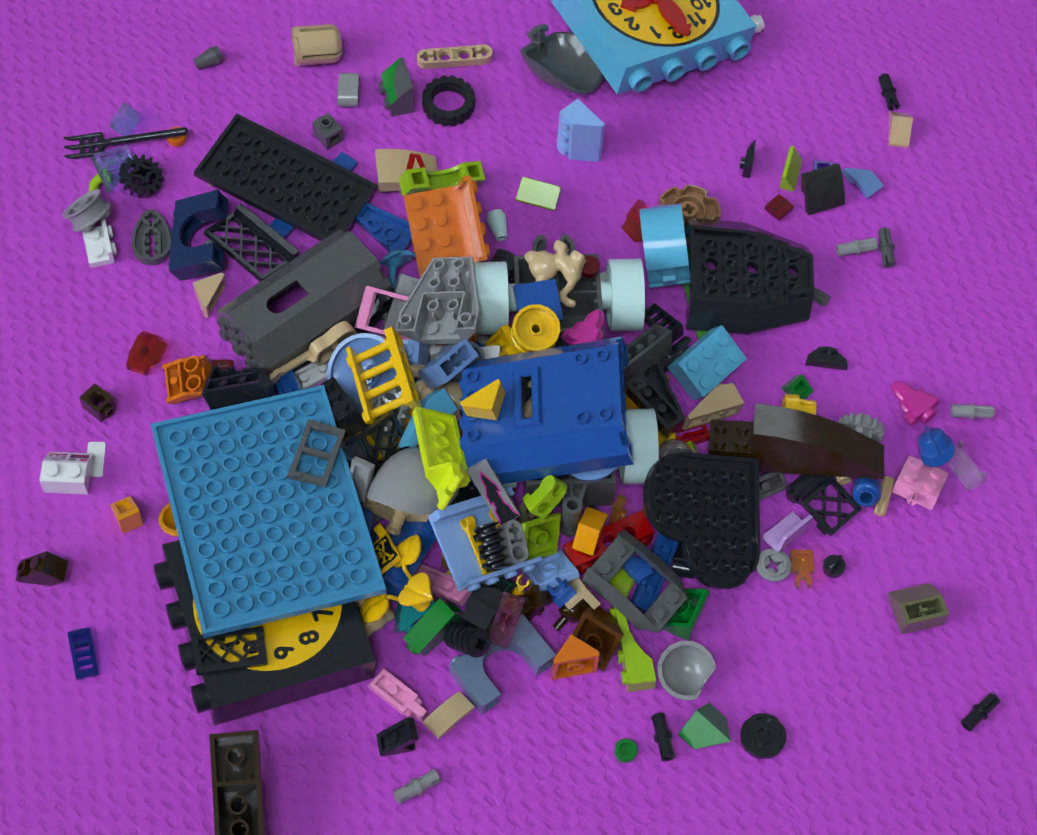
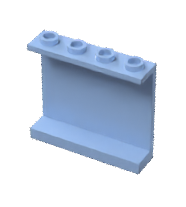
(458, 549)

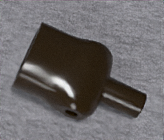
(572, 615)

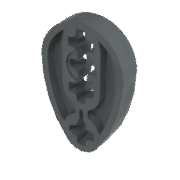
(141, 240)

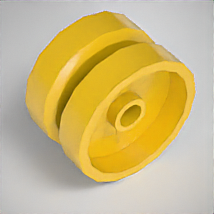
(534, 318)

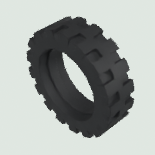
(448, 84)

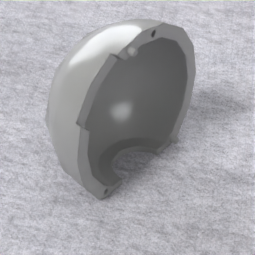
(685, 669)

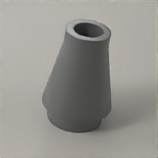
(209, 57)

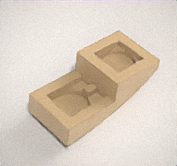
(448, 714)

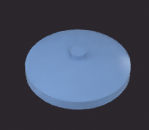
(343, 373)

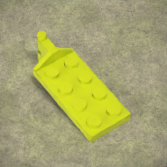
(441, 452)

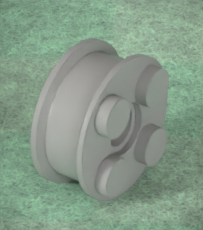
(87, 211)

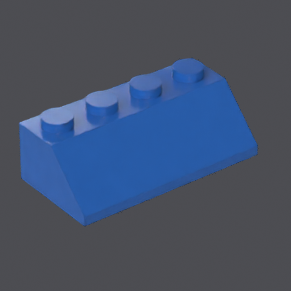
(395, 578)

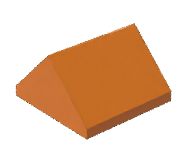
(574, 659)

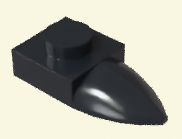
(747, 162)

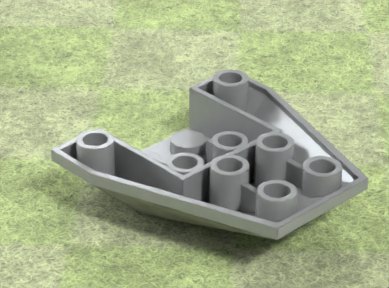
(443, 303)

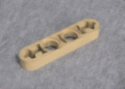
(453, 53)

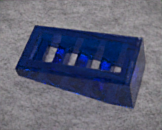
(79, 639)

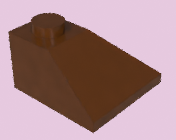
(601, 632)

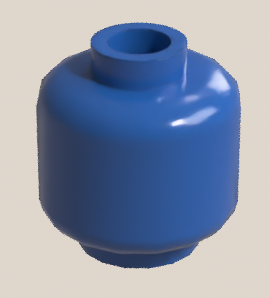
(867, 491)

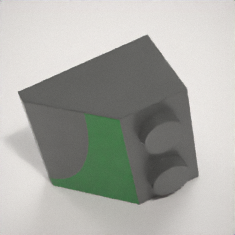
(397, 89)

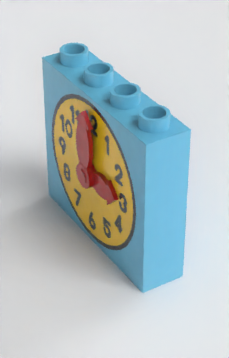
(657, 38)

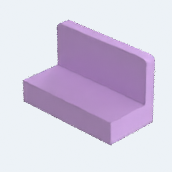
(786, 531)

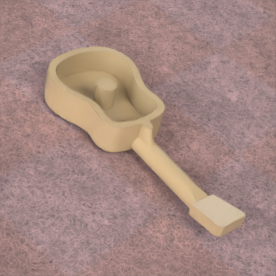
(319, 350)

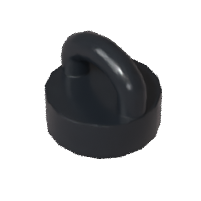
(834, 566)

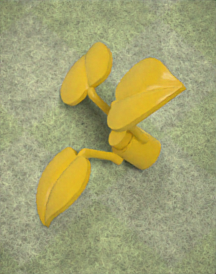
(416, 592)

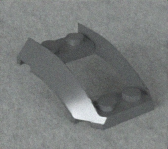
(613, 561)

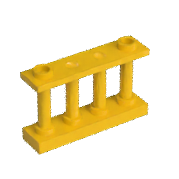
(403, 379)

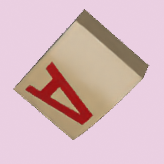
(394, 162)

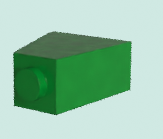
(430, 628)

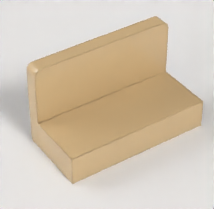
(583, 592)

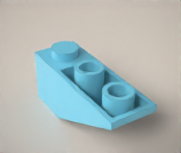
(436, 400)

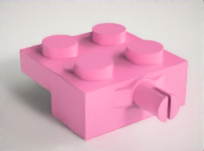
(920, 483)

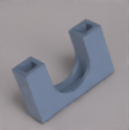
(474, 682)

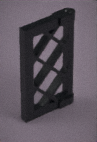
(242, 663)

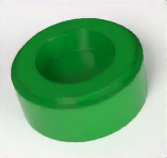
(625, 750)

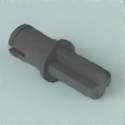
(886, 247)

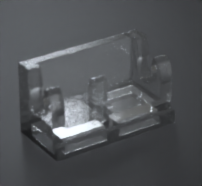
(966, 468)

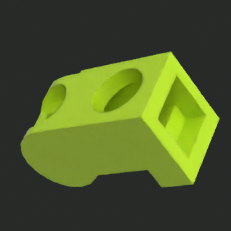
(545, 496)

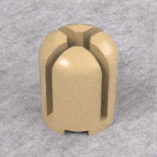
(316, 44)

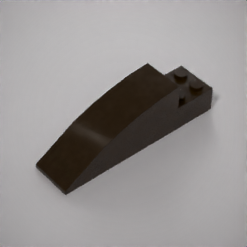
(798, 444)
(237, 783)

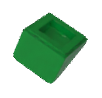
(799, 386)

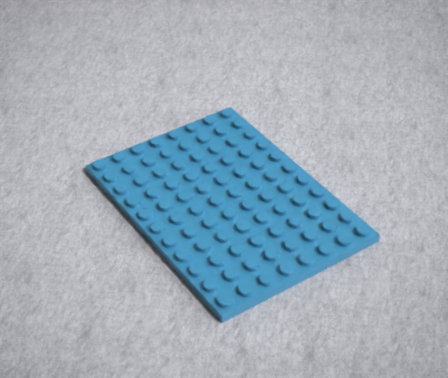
(248, 532)

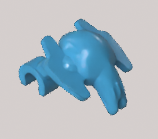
(394, 260)

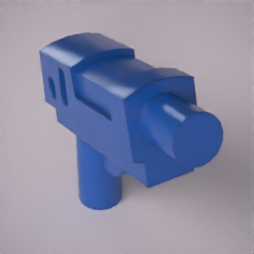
(638, 570)

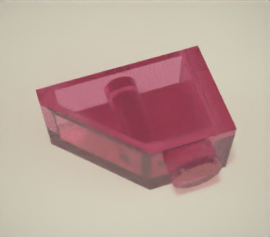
(506, 619)

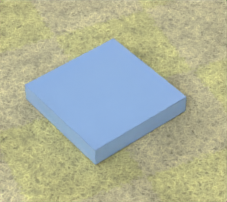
(551, 567)

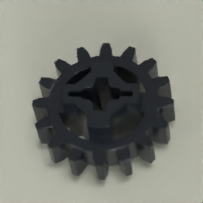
(140, 176)

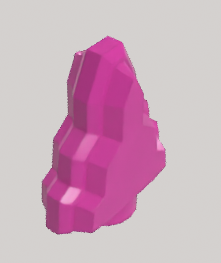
(586, 330)
(915, 403)

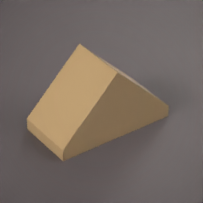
(899, 129)
(209, 291)

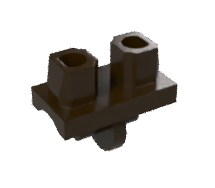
(535, 602)

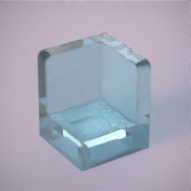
(124, 119)

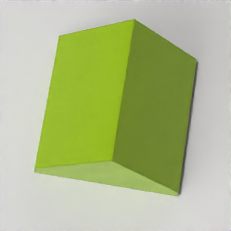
(542, 536)

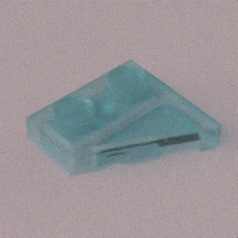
(109, 164)

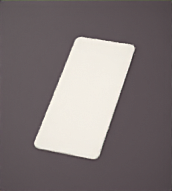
(98, 451)

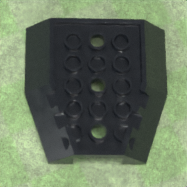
(732, 294)

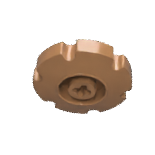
(693, 202)

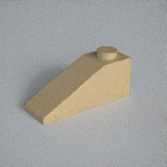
(718, 404)

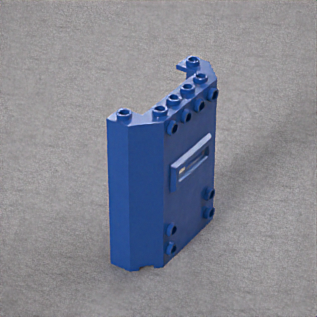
(575, 412)

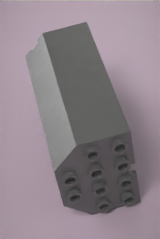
(333, 277)

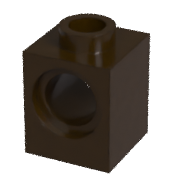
(96, 395)

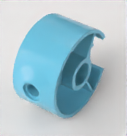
(664, 245)

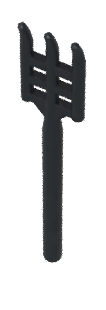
(102, 143)

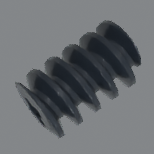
(491, 547)
(467, 639)

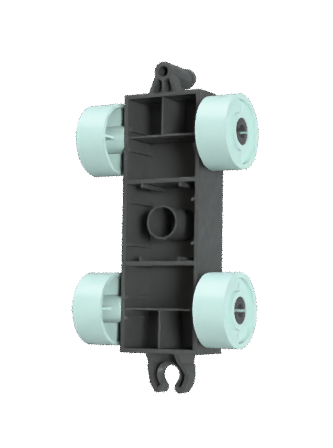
(624, 303)

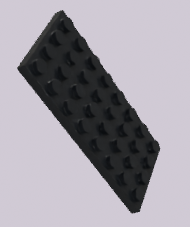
(284, 179)

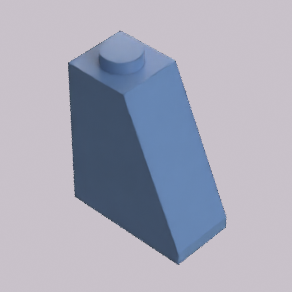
(447, 364)

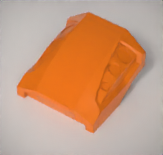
(186, 378)

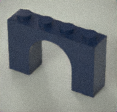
(188, 217)

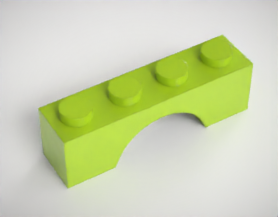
(422, 180)

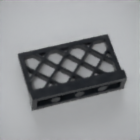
(262, 235)

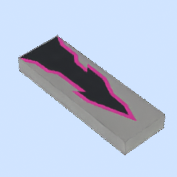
(493, 491)

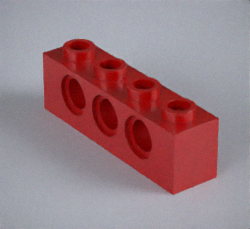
(635, 524)

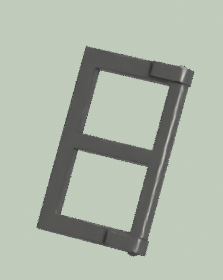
(331, 457)

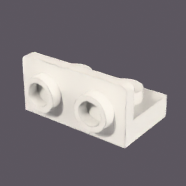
(98, 245)

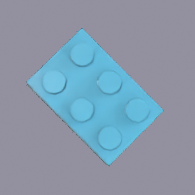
(707, 362)

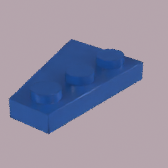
(385, 227)

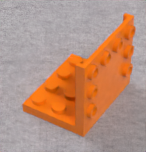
(446, 224)

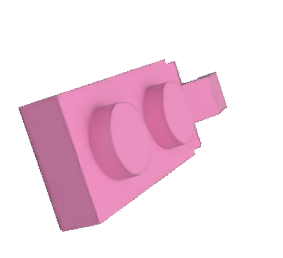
(398, 695)

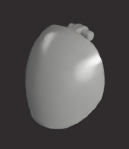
(403, 484)

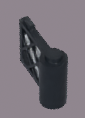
(360, 447)
(808, 488)

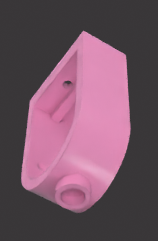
(367, 306)

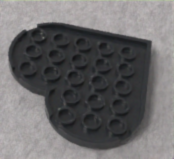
(711, 510)

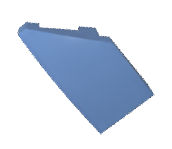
(864, 179)

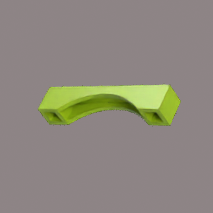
(637, 666)

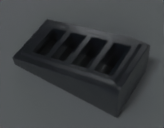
(673, 324)

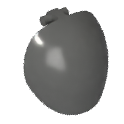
(561, 61)

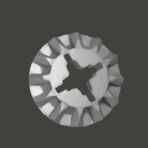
(776, 558)

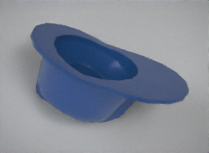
(935, 447)

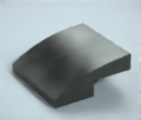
(823, 189)

